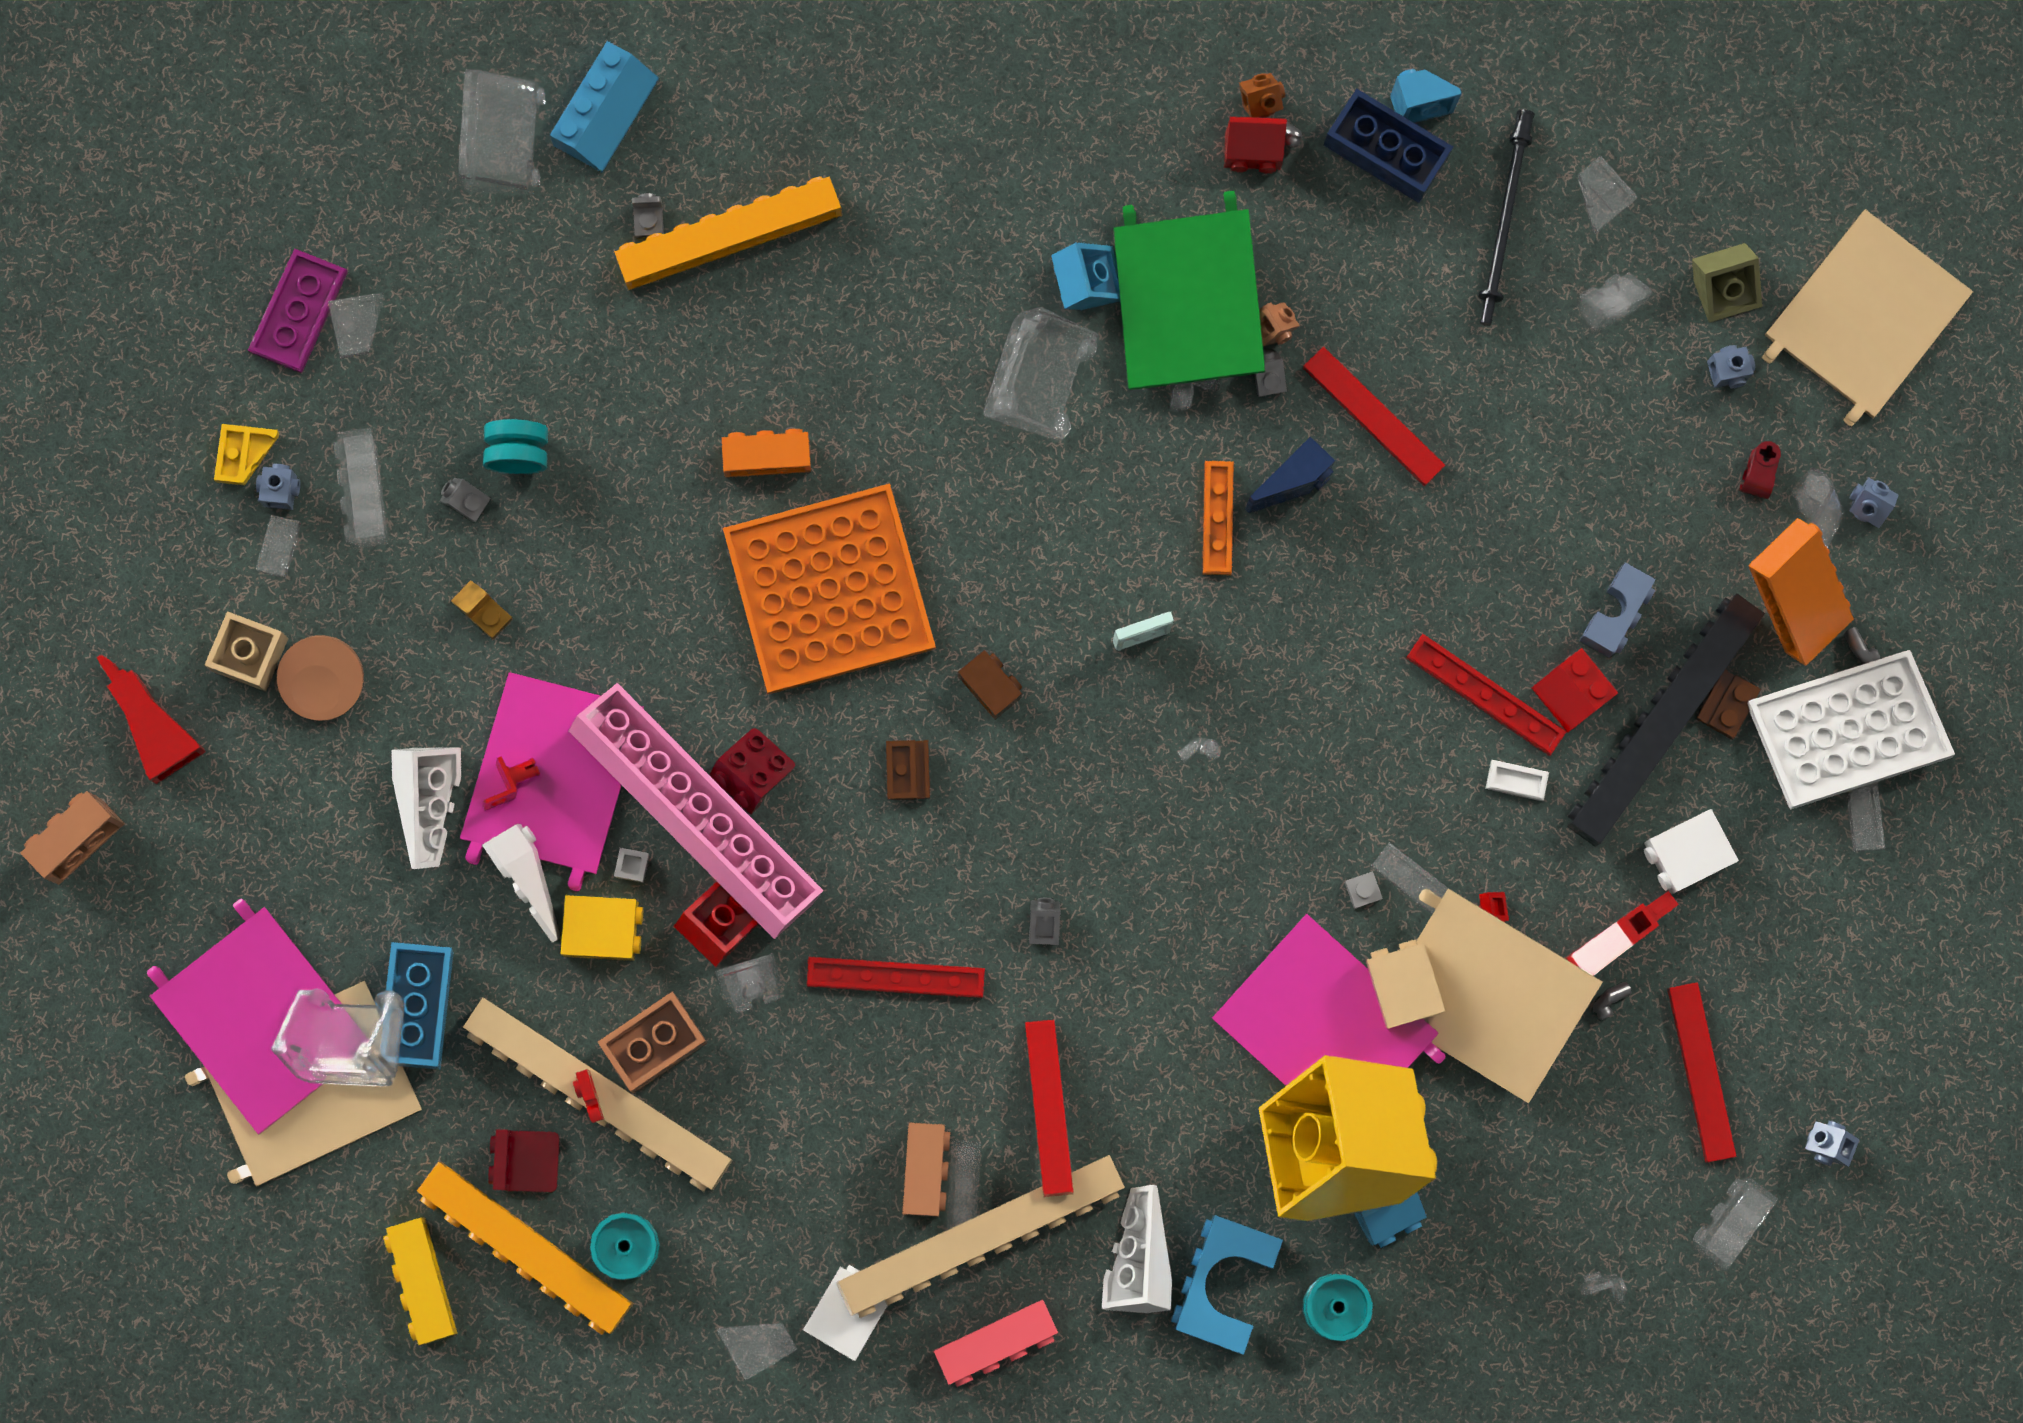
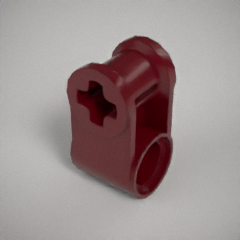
(1759, 474)

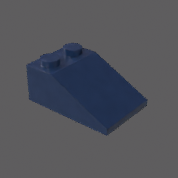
(1301, 473)

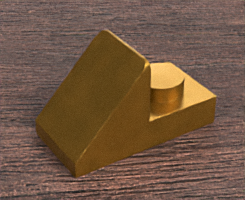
(482, 609)

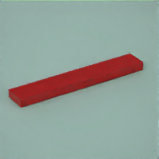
(1374, 416)
(1486, 695)
(895, 977)
(1701, 1072)
(1049, 1108)

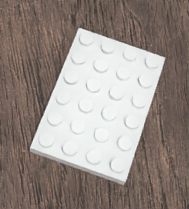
(1850, 729)

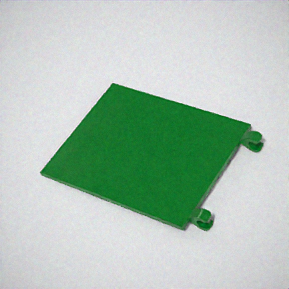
(1189, 298)

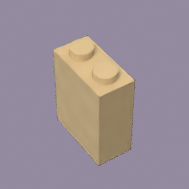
(1404, 984)

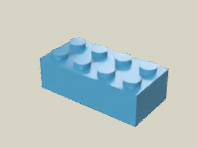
(423, 981)

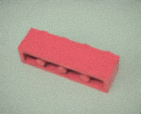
(995, 1342)

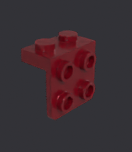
(751, 769)
(524, 1161)

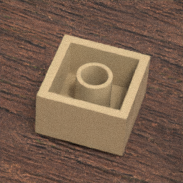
(246, 651)

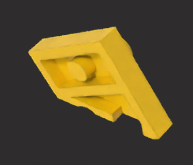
(241, 452)

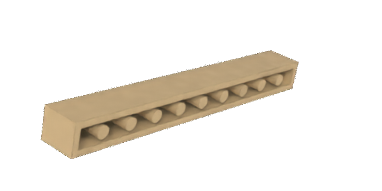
(619, 1107)
(975, 1237)

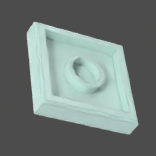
(1143, 631)

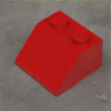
(1255, 144)
(1574, 690)

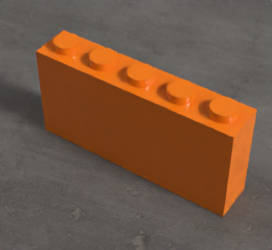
(1801, 591)

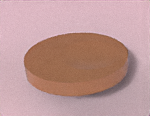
(320, 677)

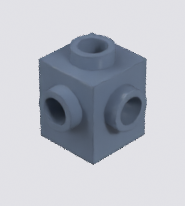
(1731, 367)
(277, 487)
(1872, 502)
(1831, 1143)

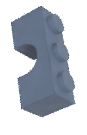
(1631, 589)

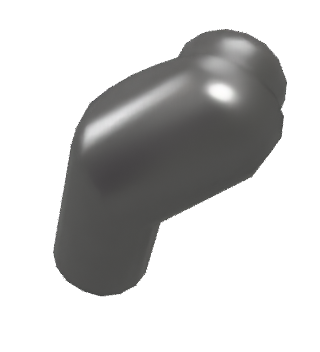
(1292, 136)
(1859, 648)
(1609, 997)

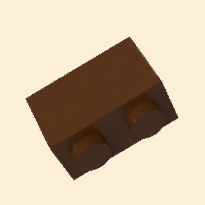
(990, 684)

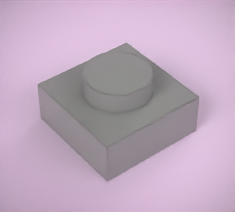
(631, 865)
(1363, 890)

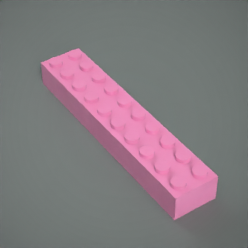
(695, 810)

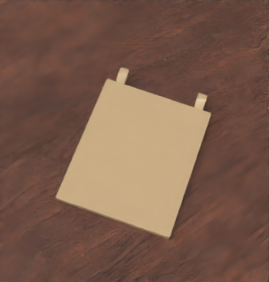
(1867, 315)
(1501, 993)
(319, 1123)

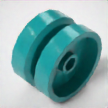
(515, 446)
(642, 1251)
(1319, 1309)

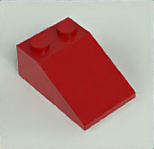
(715, 924)

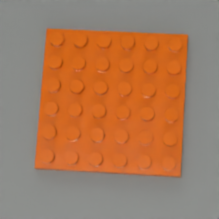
(829, 588)

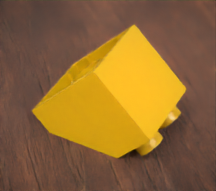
(1346, 1139)

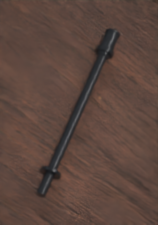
(1520, 140)

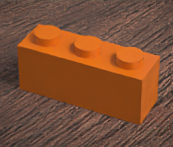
(766, 453)

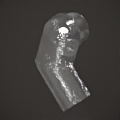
(1199, 746)

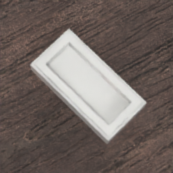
(1517, 780)

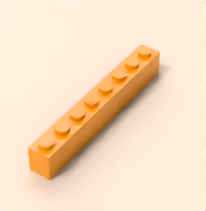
(728, 232)
(525, 1248)

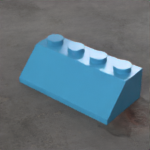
(603, 107)

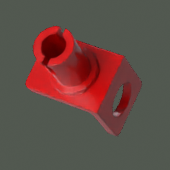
(511, 777)

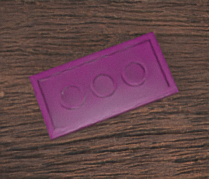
(297, 311)

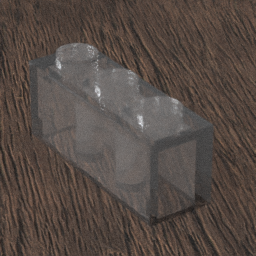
(1733, 1222)

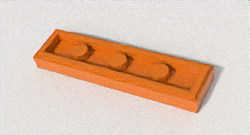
(1218, 517)

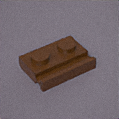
(1727, 704)
(907, 770)

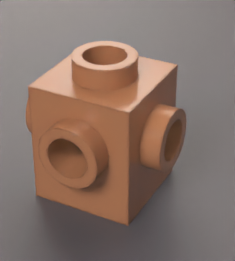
(1277, 323)

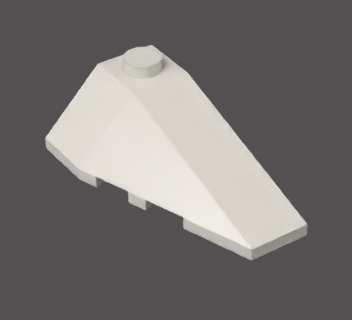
(423, 792)
(518, 858)
(1142, 1268)

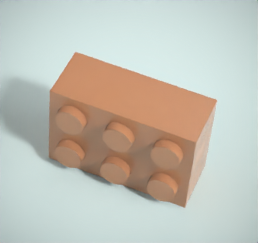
(71, 837)
(652, 1042)
(925, 1169)

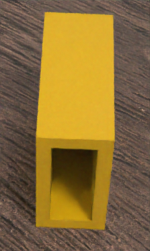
(601, 928)

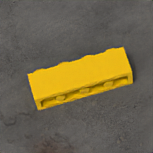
(421, 1281)

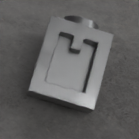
(647, 215)
(1044, 921)

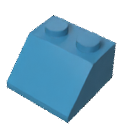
(1423, 95)
(1087, 275)
(1384, 1222)

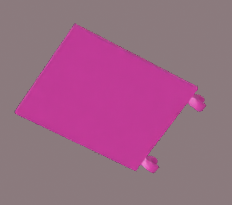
(570, 799)
(1315, 1003)
(233, 1008)

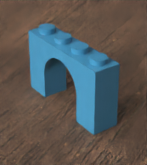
(1221, 1241)

